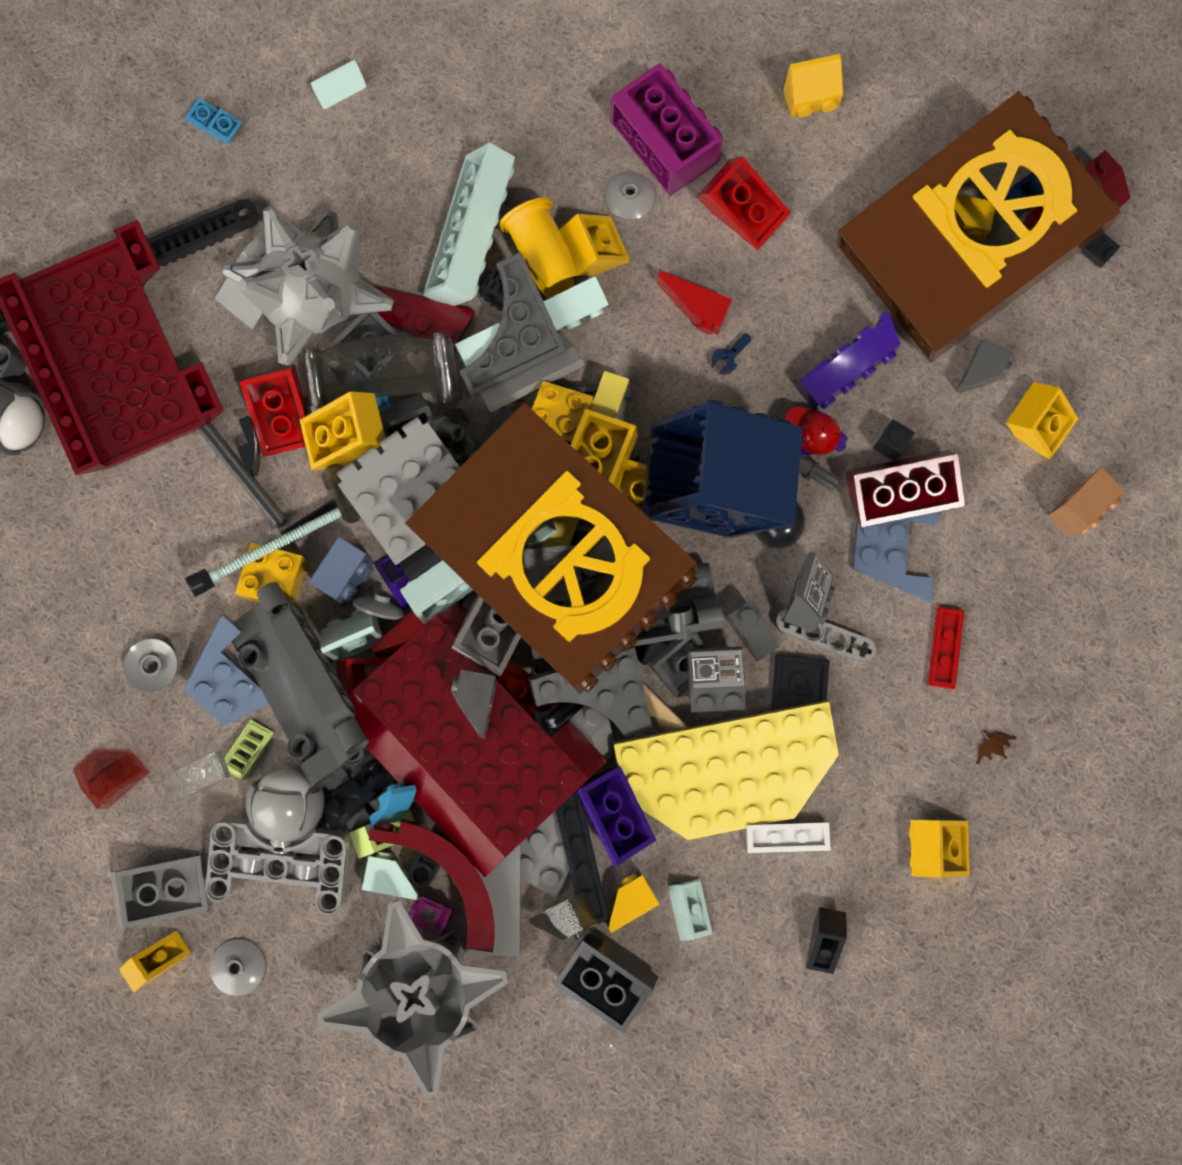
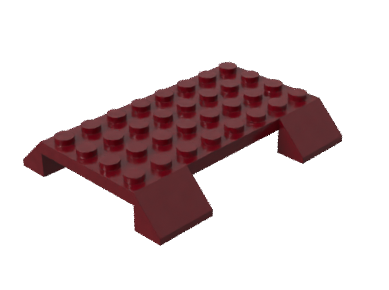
(105, 355)
(473, 787)

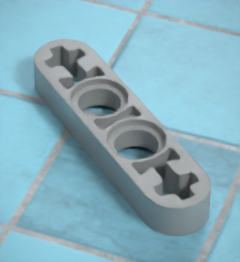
(823, 640)

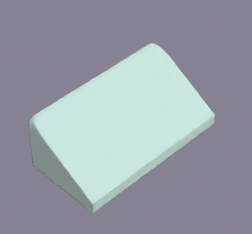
(338, 84)
(690, 910)

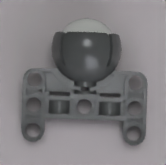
(20, 407)

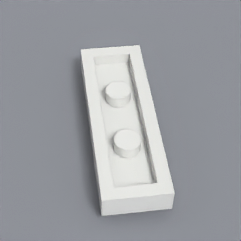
(788, 837)

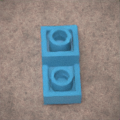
(213, 121)
(393, 804)

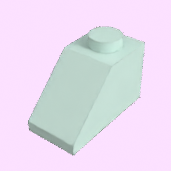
(388, 877)

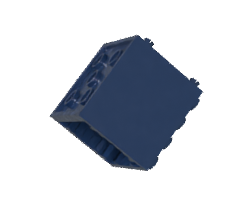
(723, 471)

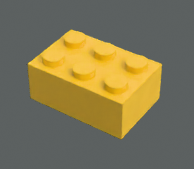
(342, 430)
(605, 443)

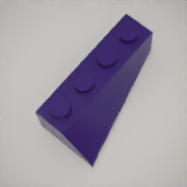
(850, 364)

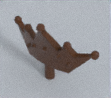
(994, 745)

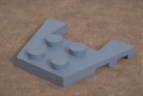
(882, 554)
(220, 682)

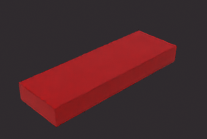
(945, 648)

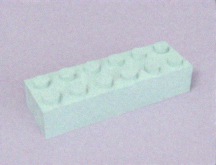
(470, 225)

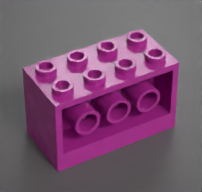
(665, 129)

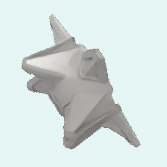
(306, 280)
(408, 1026)

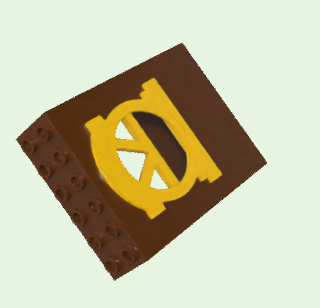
(938, 277)
(502, 497)

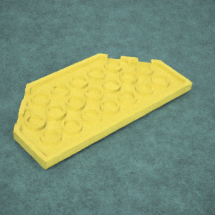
(731, 769)

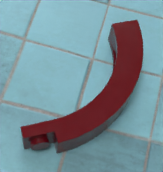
(478, 908)

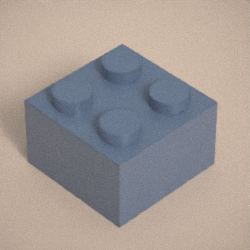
(342, 572)

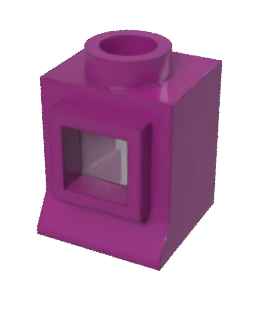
(430, 914)

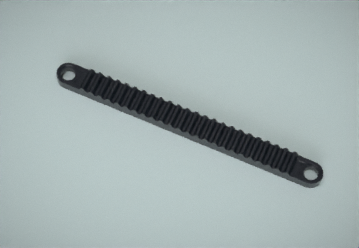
(192, 236)

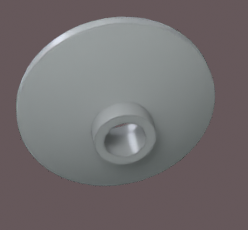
(629, 206)
(379, 606)
(138, 663)
(251, 965)

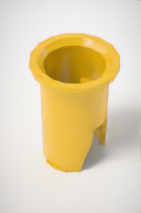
(541, 245)

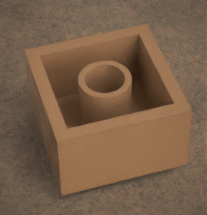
(1087, 503)

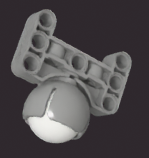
(282, 828)

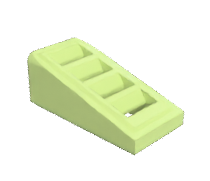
(256, 754)

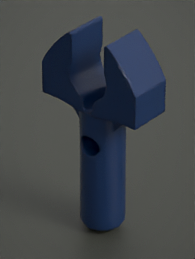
(718, 355)

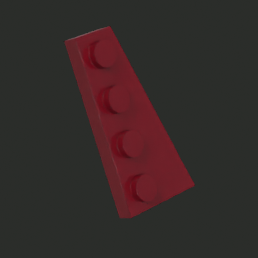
(424, 316)

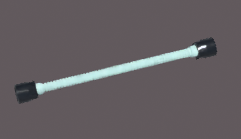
(204, 580)

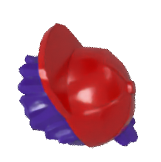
(819, 431)

